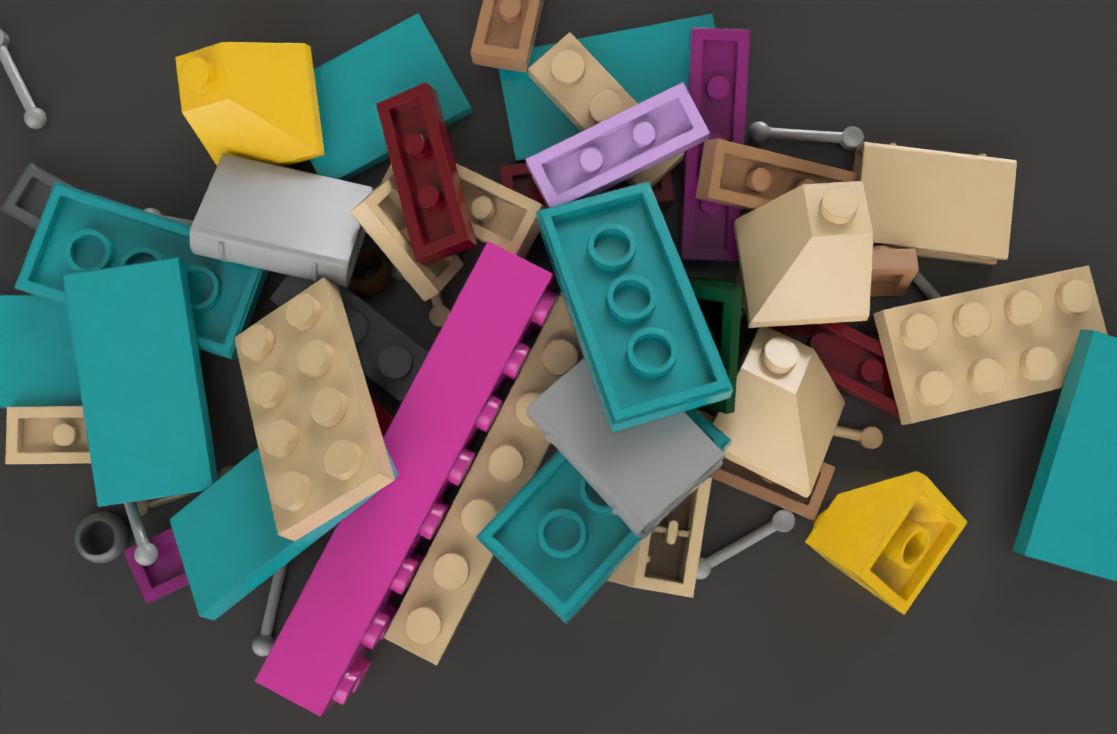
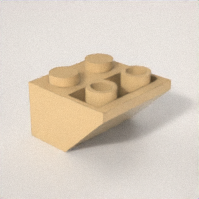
(671, 552)

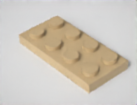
(986, 343)
(311, 411)

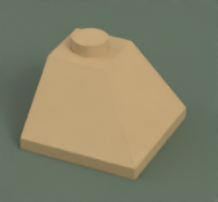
(807, 256)
(781, 411)

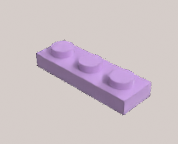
(618, 147)

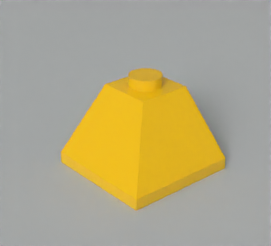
(252, 101)
(888, 536)

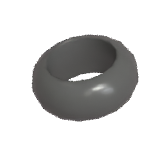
(82, 542)

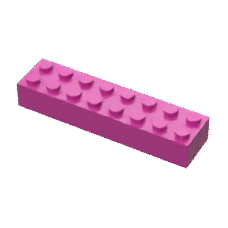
(431, 445)

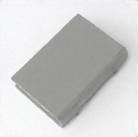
(280, 220)
(634, 470)

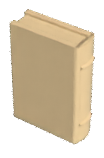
(938, 201)

